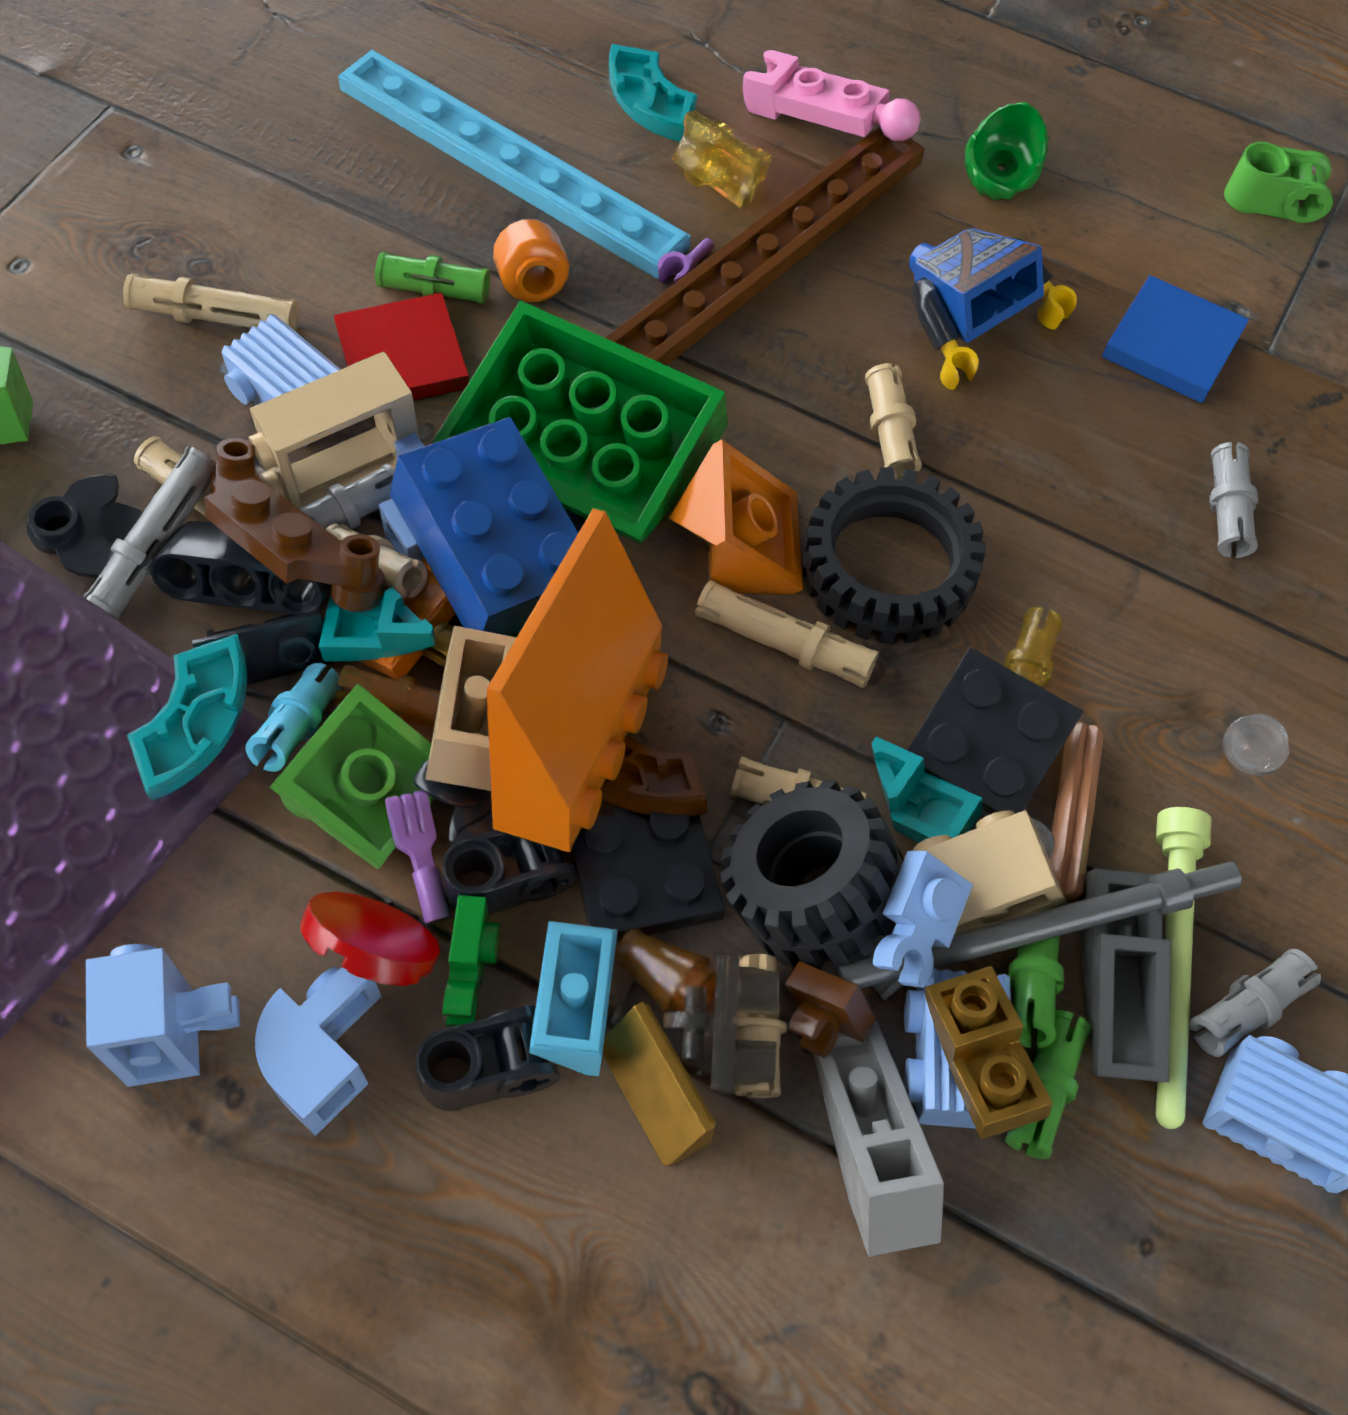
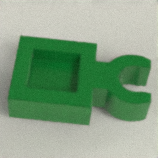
(472, 945)

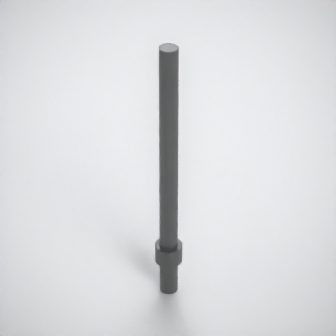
(1164, 892)

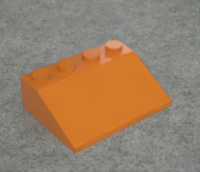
(572, 691)

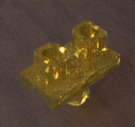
(719, 159)

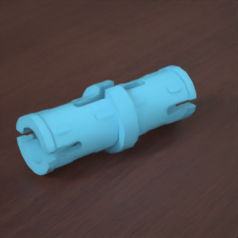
(293, 717)

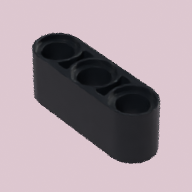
(213, 569)

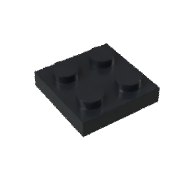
(994, 733)
(646, 872)

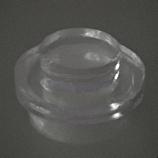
(1256, 744)

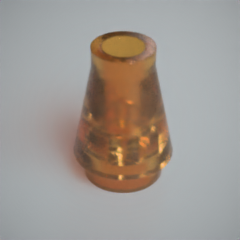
(664, 969)

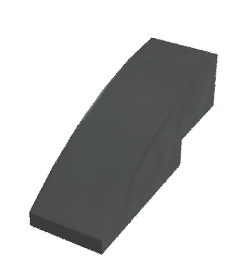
(1126, 987)

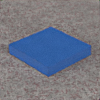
(1175, 338)

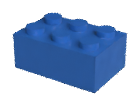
(484, 523)

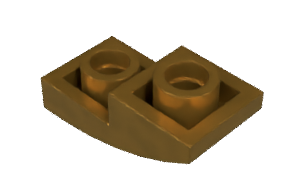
(985, 1052)

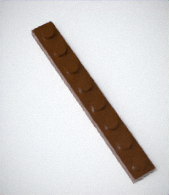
(767, 248)

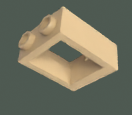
(322, 409)

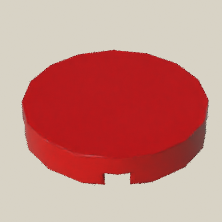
(372, 937)

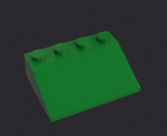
(595, 416)

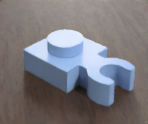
(926, 911)

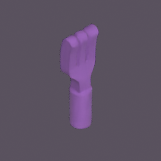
(414, 835)

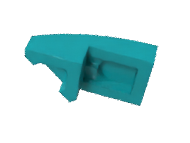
(374, 634)
(918, 801)

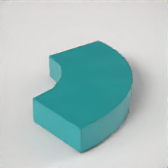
(646, 93)
(195, 719)

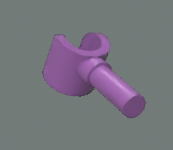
(682, 264)

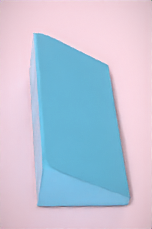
(574, 996)

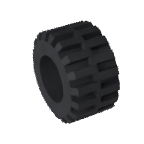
(790, 840)

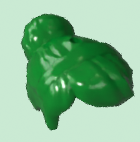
(1009, 139)

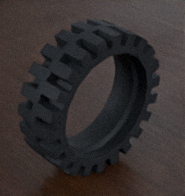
(913, 503)

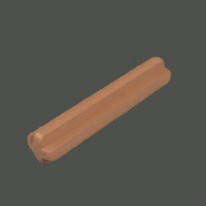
(1076, 808)

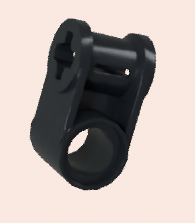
(517, 868)
(493, 1061)

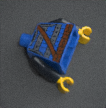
(976, 285)

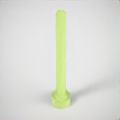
(1183, 837)

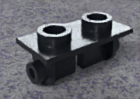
(277, 646)

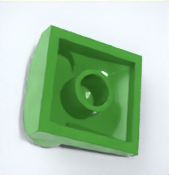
(350, 771)

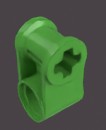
(1274, 179)

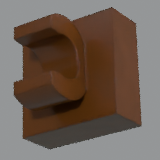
(826, 1008)

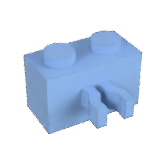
(148, 1016)

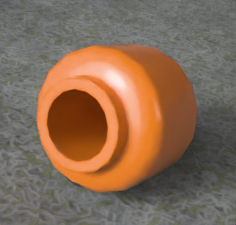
(531, 261)

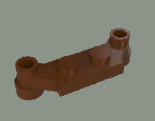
(287, 537)

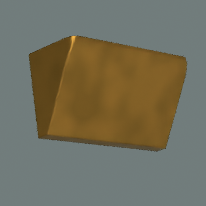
(658, 1086)

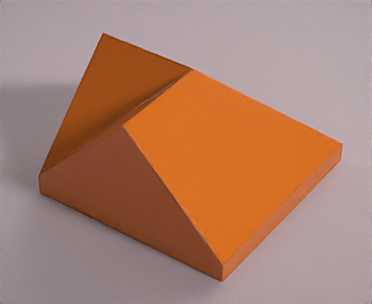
(746, 521)

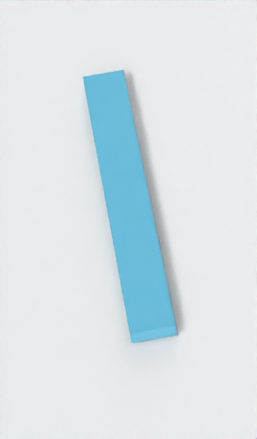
(513, 162)

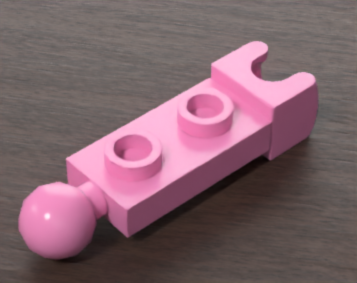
(826, 99)

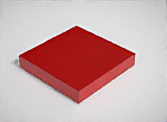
(414, 337)

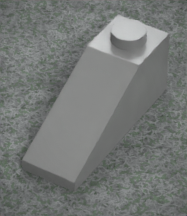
(880, 1146)

